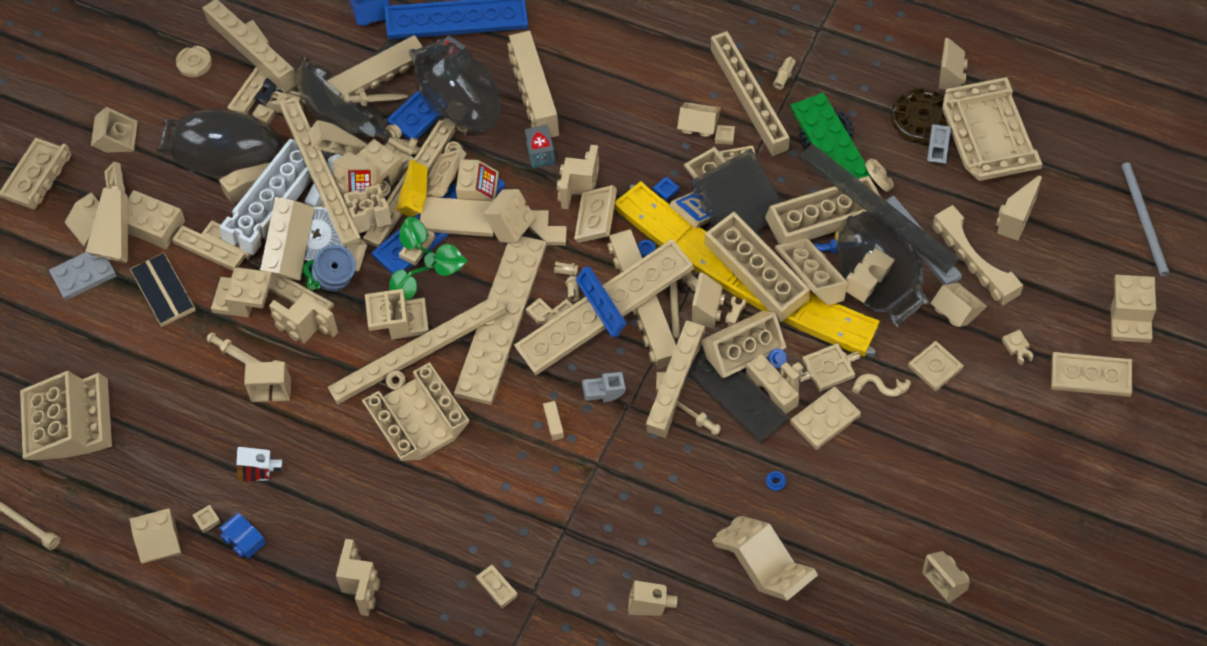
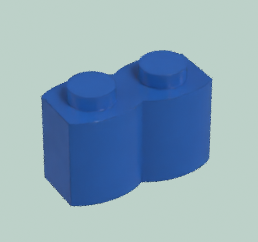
(242, 536)

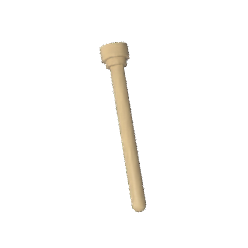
(674, 310)
(49, 540)

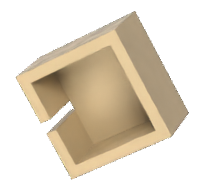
(509, 215)
(262, 375)

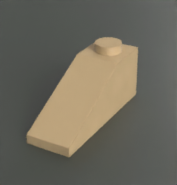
(333, 139)
(240, 181)

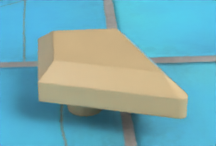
(406, 146)
(358, 250)

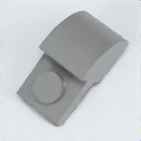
(938, 143)
(607, 388)

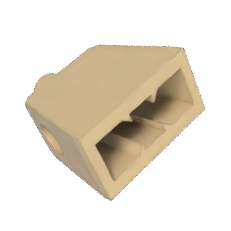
(649, 599)

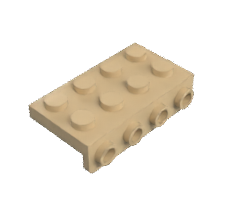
(35, 173)

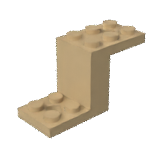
(764, 557)

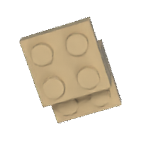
(389, 161)
(578, 176)
(241, 292)
(1133, 308)
(392, 311)
(303, 319)
(357, 577)

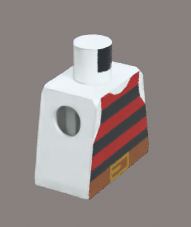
(255, 464)

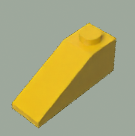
(413, 190)

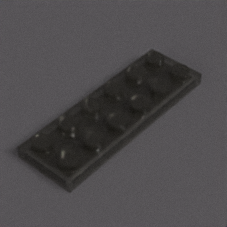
(739, 398)

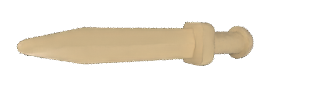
(363, 98)
(226, 346)
(701, 420)

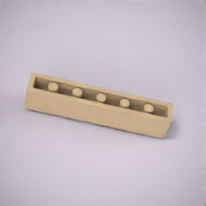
(376, 69)

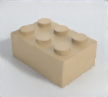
(153, 219)

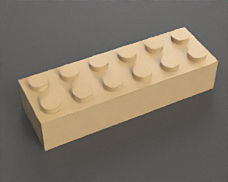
(532, 82)
(813, 214)
(757, 266)

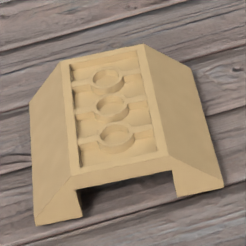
(418, 415)

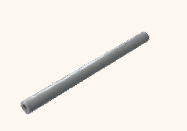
(1145, 219)

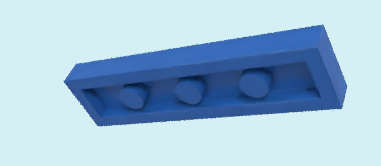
(601, 301)

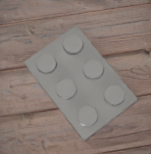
(81, 274)

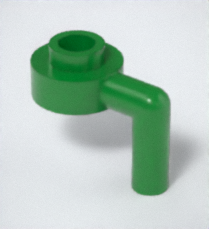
(311, 285)

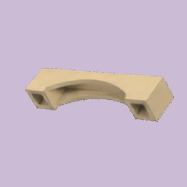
(1002, 285)
(670, 389)

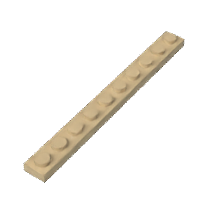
(426, 156)
(320, 173)
(417, 349)

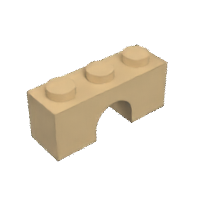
(868, 273)
(780, 391)

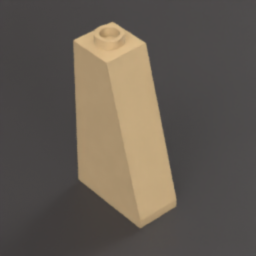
(110, 227)

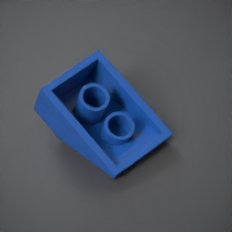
(368, 11)

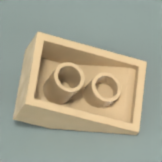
(1017, 210)

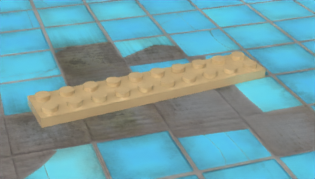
(581, 321)
(495, 338)

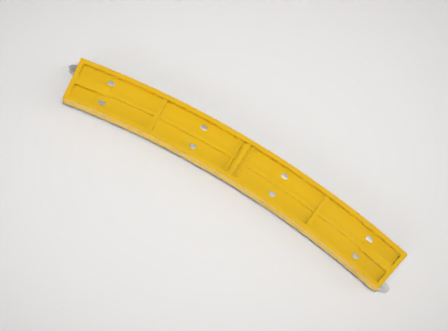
(661, 223)

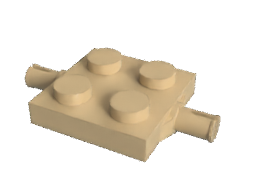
(829, 367)

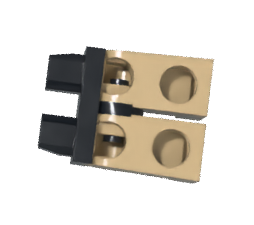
(275, 95)

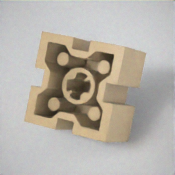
(367, 208)

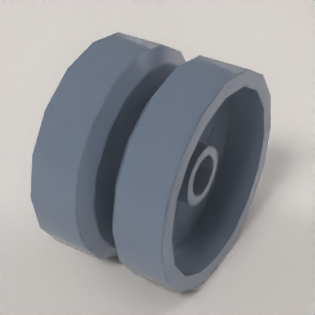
(338, 258)

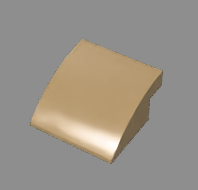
(65, 417)

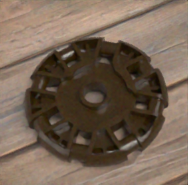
(912, 116)

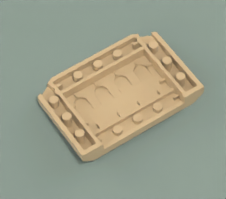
(989, 130)

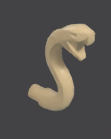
(863, 379)

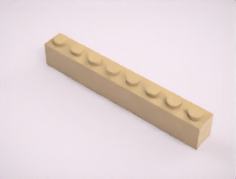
(250, 45)
(750, 93)
(649, 314)

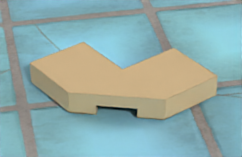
(551, 234)
(542, 313)

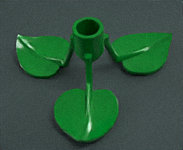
(445, 261)

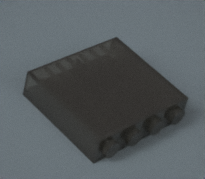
(737, 187)

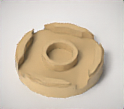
(193, 61)
(879, 175)

